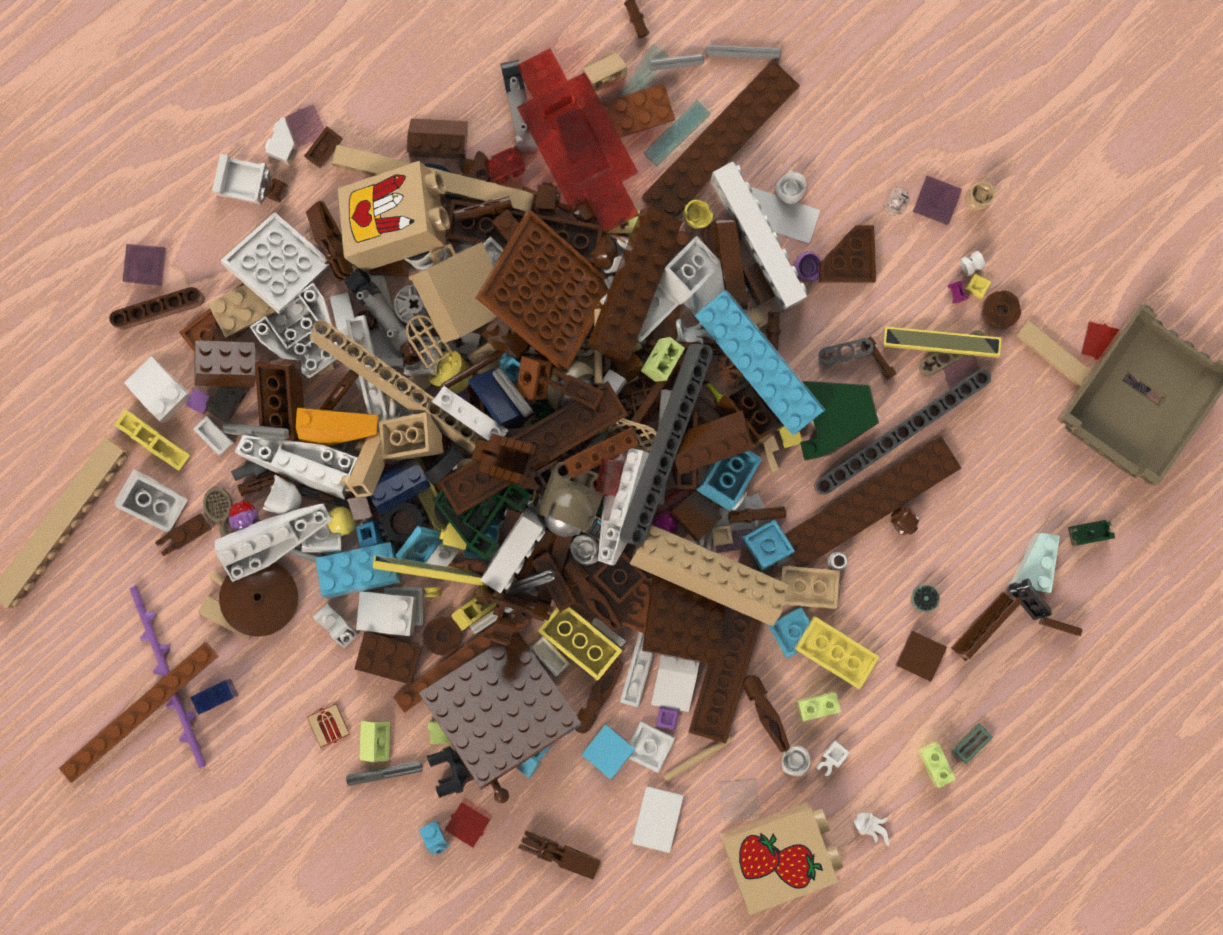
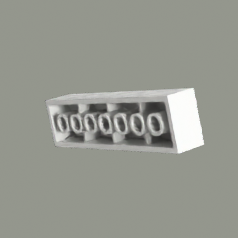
(758, 237)

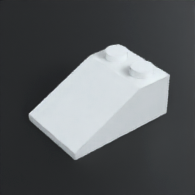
(689, 270)
(157, 389)
(150, 501)
(386, 613)
(674, 683)

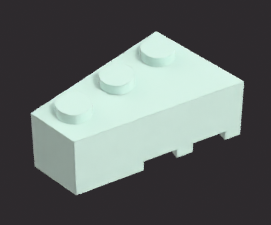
(1039, 562)

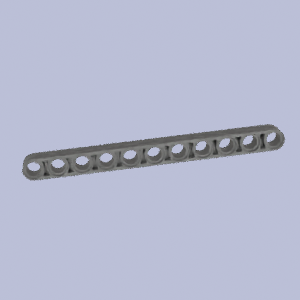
(911, 429)
(666, 444)

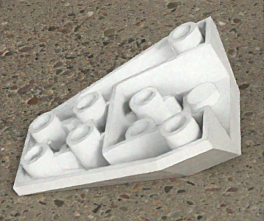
(290, 331)

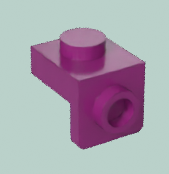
(665, 522)

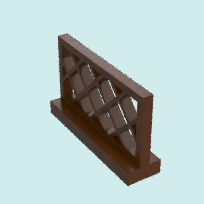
(651, 400)
(985, 625)

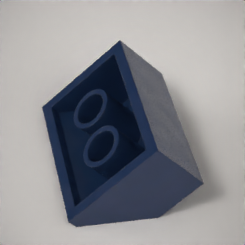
(497, 400)
(399, 484)

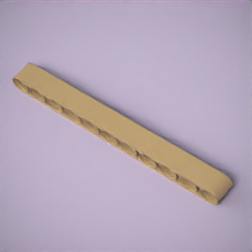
(455, 184)
(390, 386)

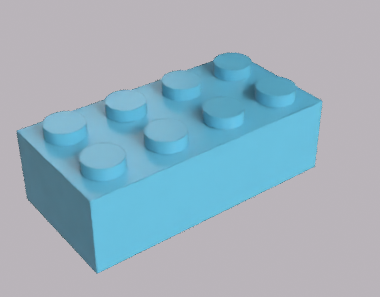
(354, 571)

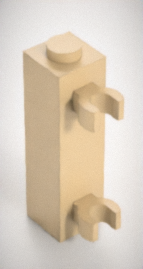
(366, 469)

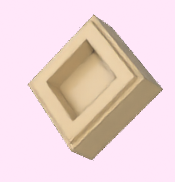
(721, 535)

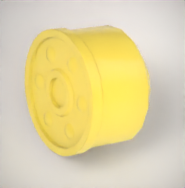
(449, 367)

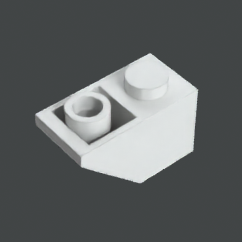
(282, 144)

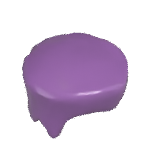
(807, 266)

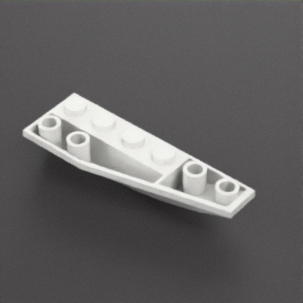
(300, 461)
(617, 507)
(268, 540)

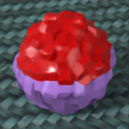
(242, 515)

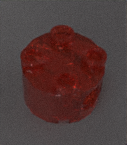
(505, 164)

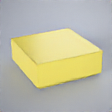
(978, 286)

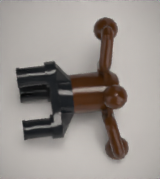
(460, 775)

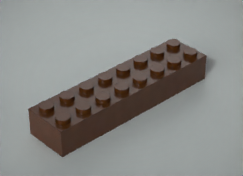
(580, 235)
(634, 284)

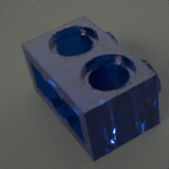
(214, 696)

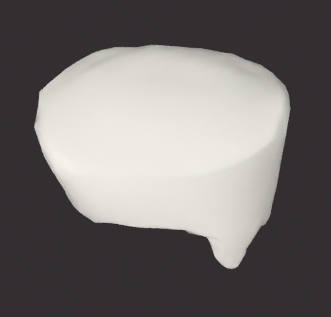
(791, 187)
(585, 549)
(796, 761)

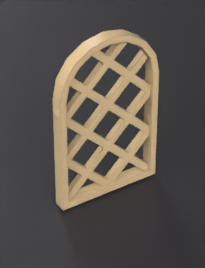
(638, 426)

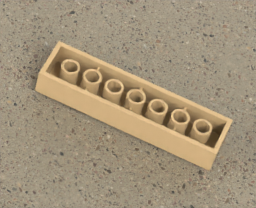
(711, 575)

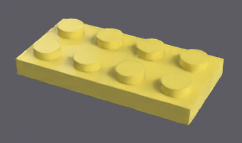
(836, 652)

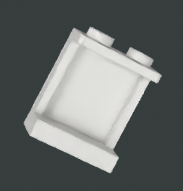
(241, 179)

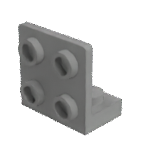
(385, 350)

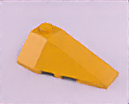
(333, 427)

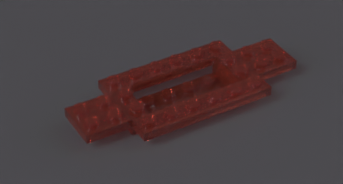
(570, 144)

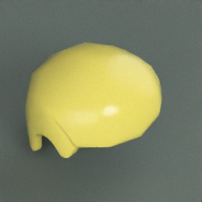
(697, 214)
(341, 521)

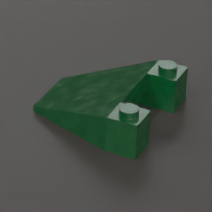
(846, 416)
(478, 520)

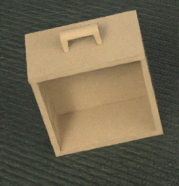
(451, 288)

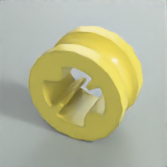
(432, 592)

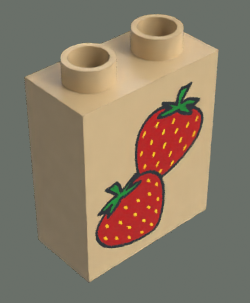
(781, 857)

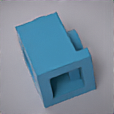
(369, 534)

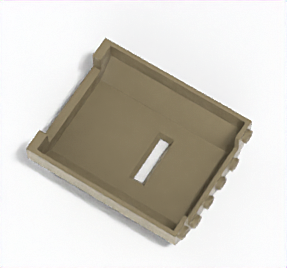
(1127, 424)

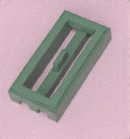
(965, 760)

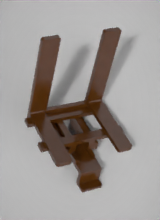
(542, 602)

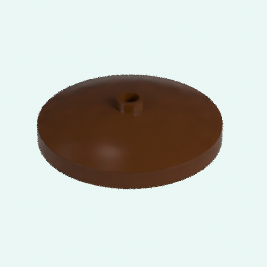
(268, 614)

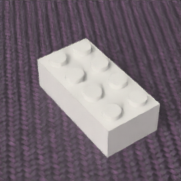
(515, 547)

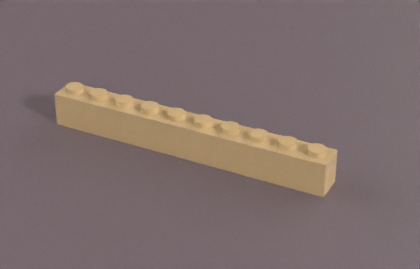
(59, 522)

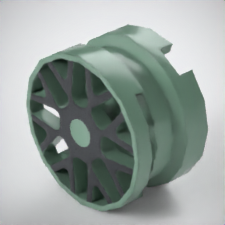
(925, 598)

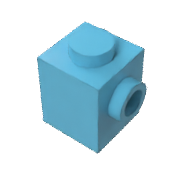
(510, 366)

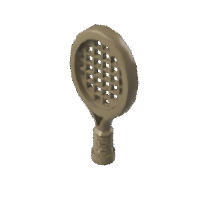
(223, 530)

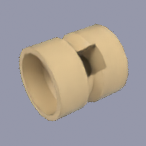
(979, 196)

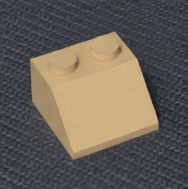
(606, 71)

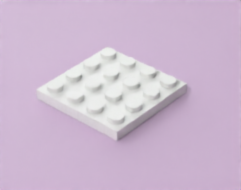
(276, 262)

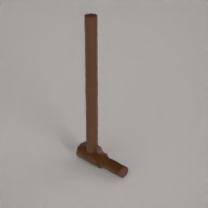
(474, 368)

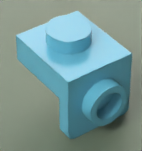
(434, 838)

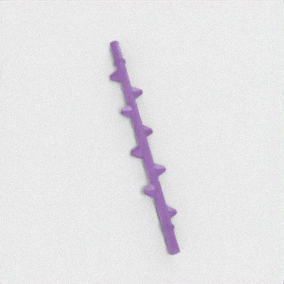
(162, 669)

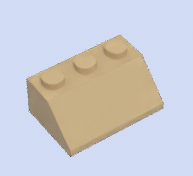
(410, 437)

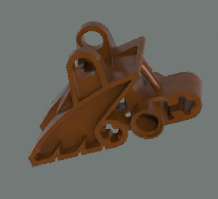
(508, 465)

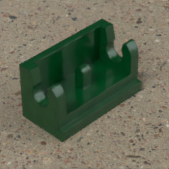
(1090, 532)

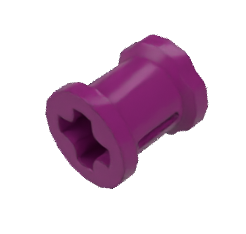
(958, 292)

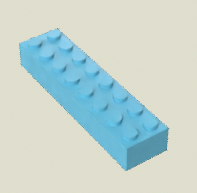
(760, 362)

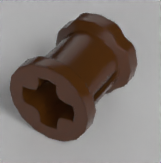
(276, 190)

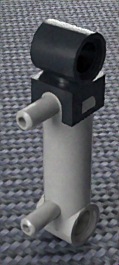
(516, 96)
(370, 295)

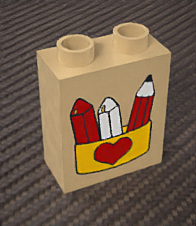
(392, 216)

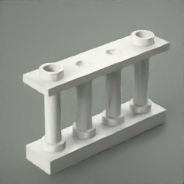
(468, 414)

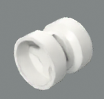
(972, 263)

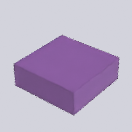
(198, 401)
(667, 718)

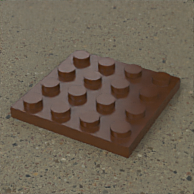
(682, 623)

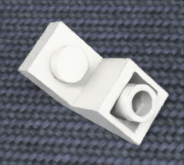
(335, 625)

